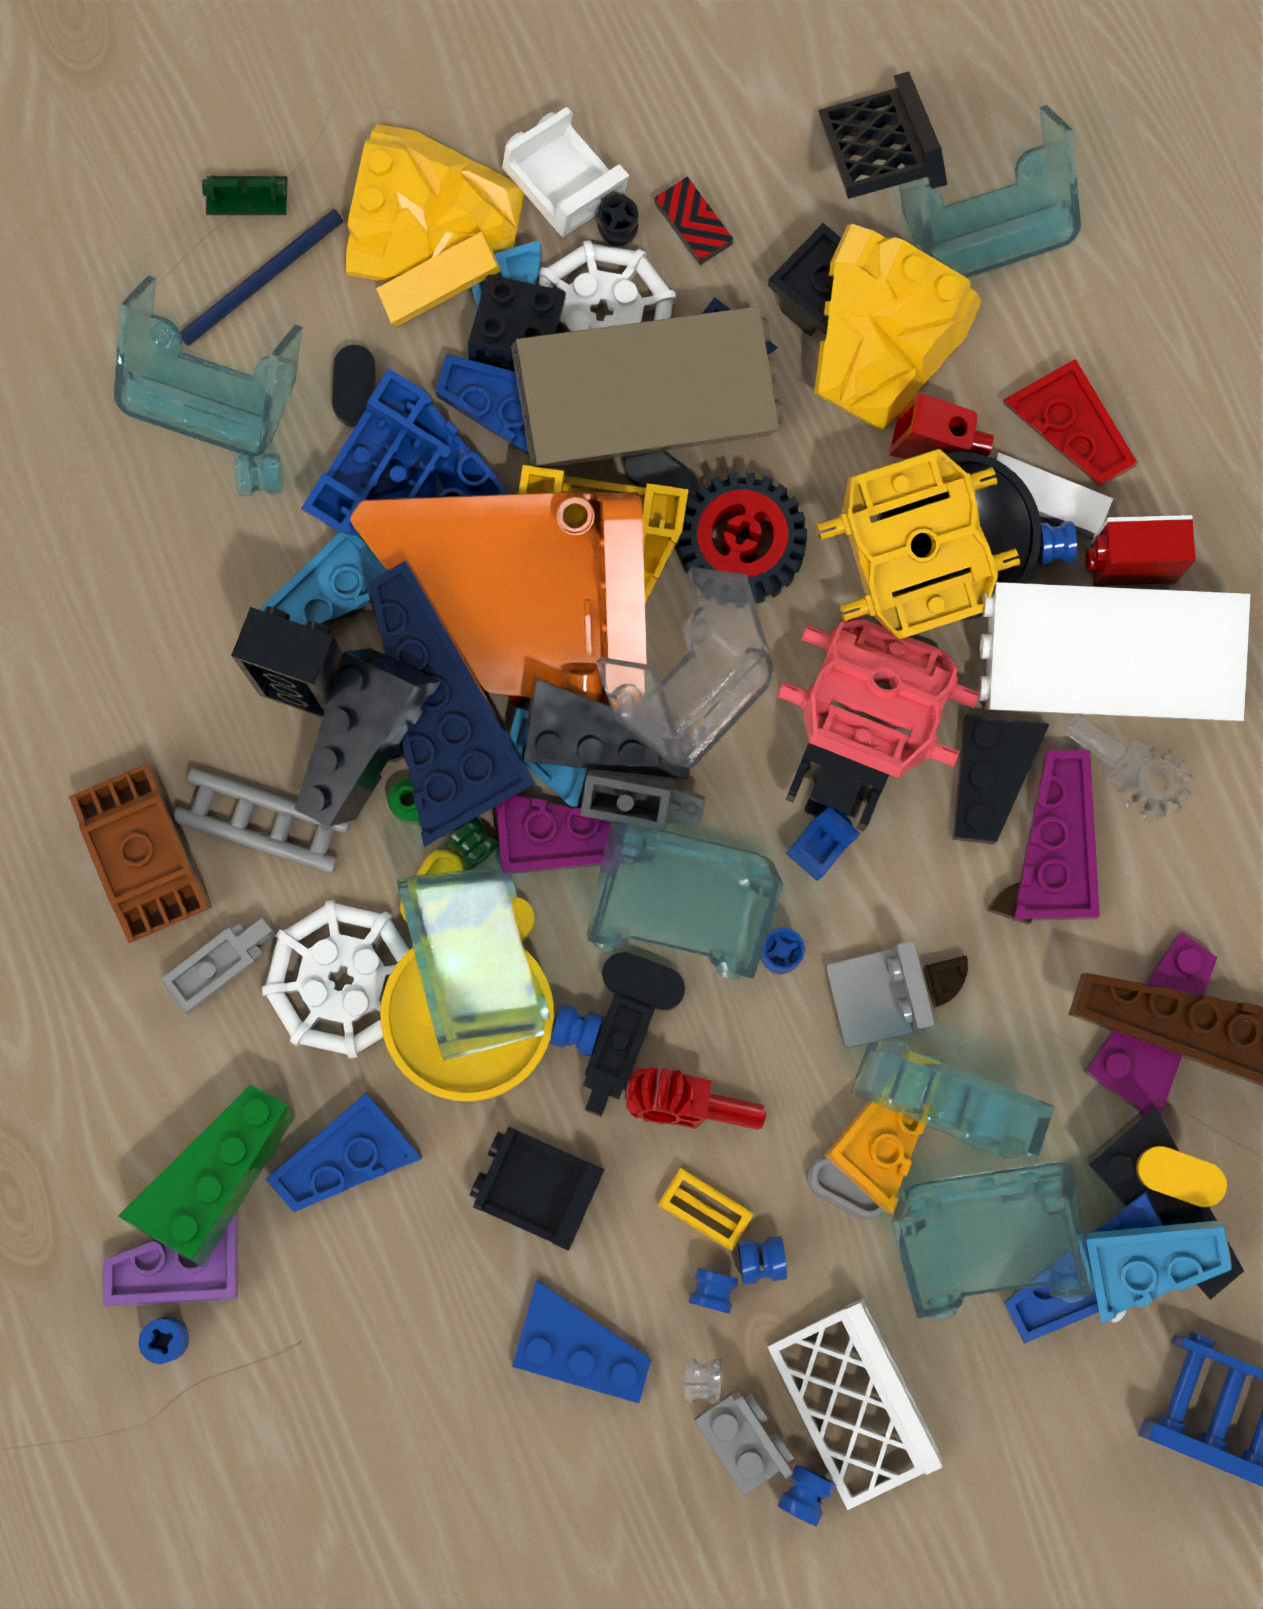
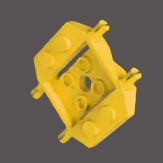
(885, 551)

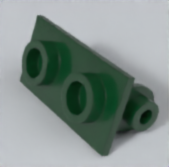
(245, 195)

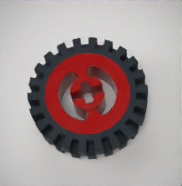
(754, 504)

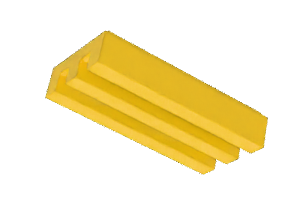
(674, 1189)

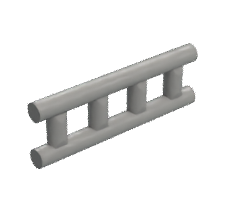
(236, 830)

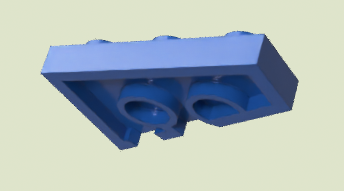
(578, 1350)

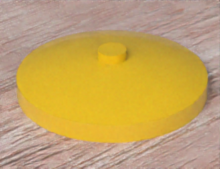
(415, 1049)

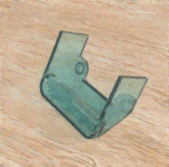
(1006, 223)
(195, 395)

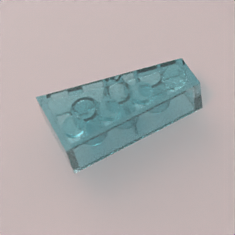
(952, 1100)

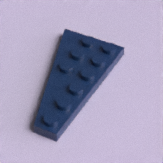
(458, 746)

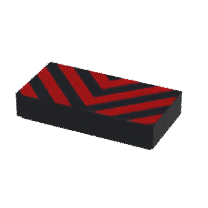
(693, 221)

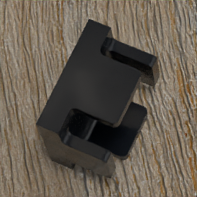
(805, 281)
(838, 783)

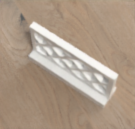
(891, 1388)

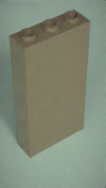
(646, 387)

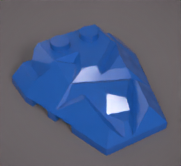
(398, 453)

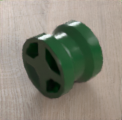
(472, 843)

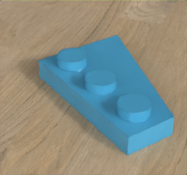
(1148, 1262)

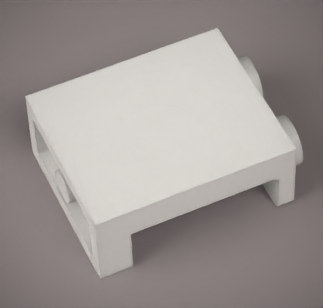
(561, 172)

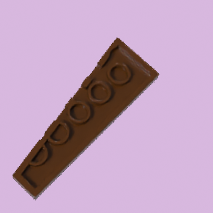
(1186, 1024)

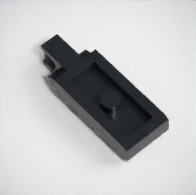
(616, 1051)

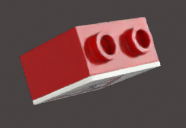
(1141, 550)

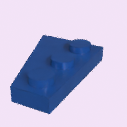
(484, 395)
(344, 1154)

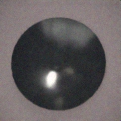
(1005, 516)

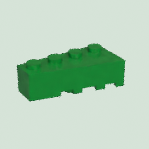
(210, 1179)

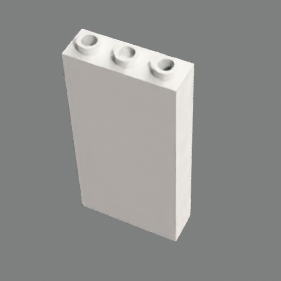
(1115, 652)

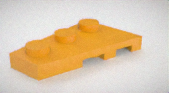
(877, 1152)

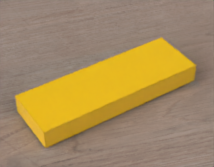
(438, 279)

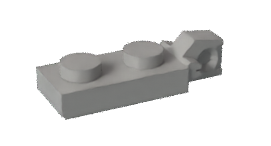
(217, 964)

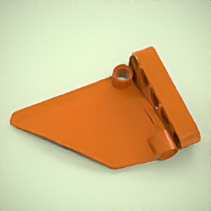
(523, 582)

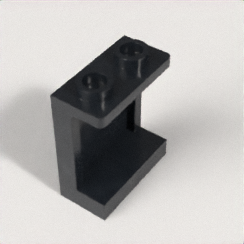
(536, 1187)

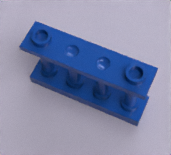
(1211, 1446)

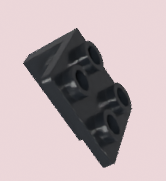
(512, 312)

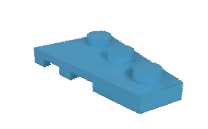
(330, 583)

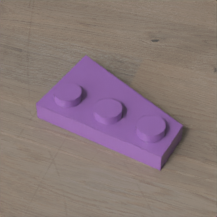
(163, 1276)

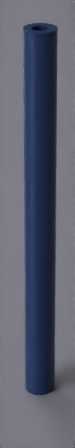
(261, 277)

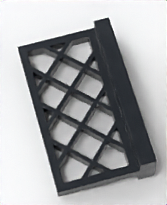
(911, 130)

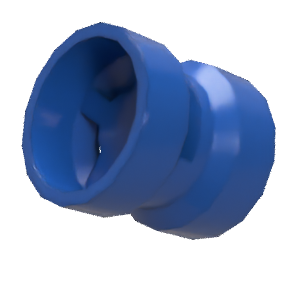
(785, 945)
(577, 1030)
(772, 1260)
(805, 1496)

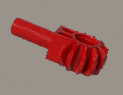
(686, 1101)

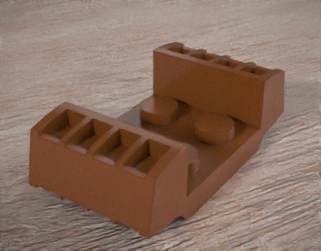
(138, 852)

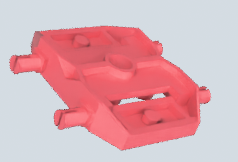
(920, 685)

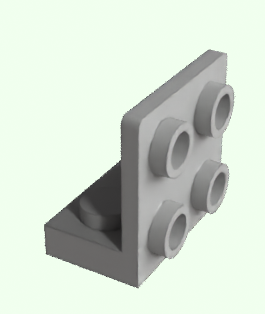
(880, 995)
(742, 1443)

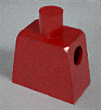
(934, 425)

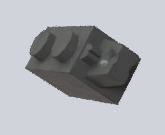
(639, 800)

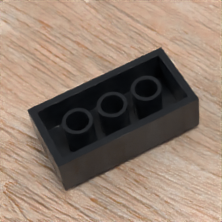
(288, 659)

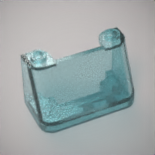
(684, 897)
(471, 960)
(992, 1237)

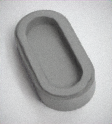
(839, 1190)

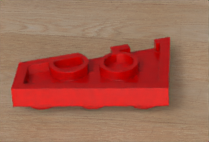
(1074, 422)

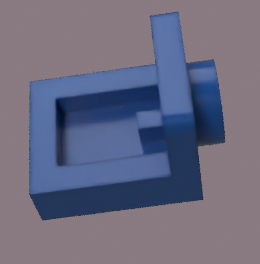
(823, 842)

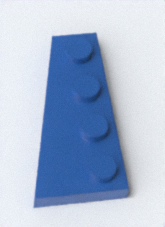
(1039, 1313)

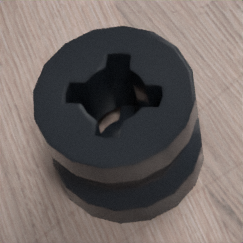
(613, 212)

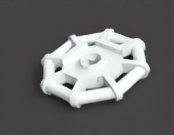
(607, 288)
(315, 974)

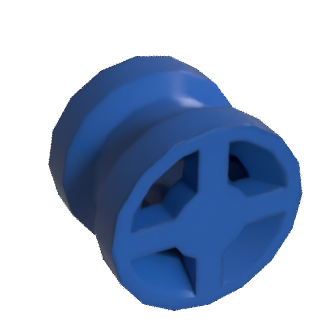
(1058, 543)
(713, 1290)
(172, 1337)

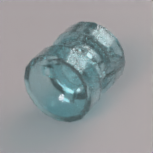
(259, 474)

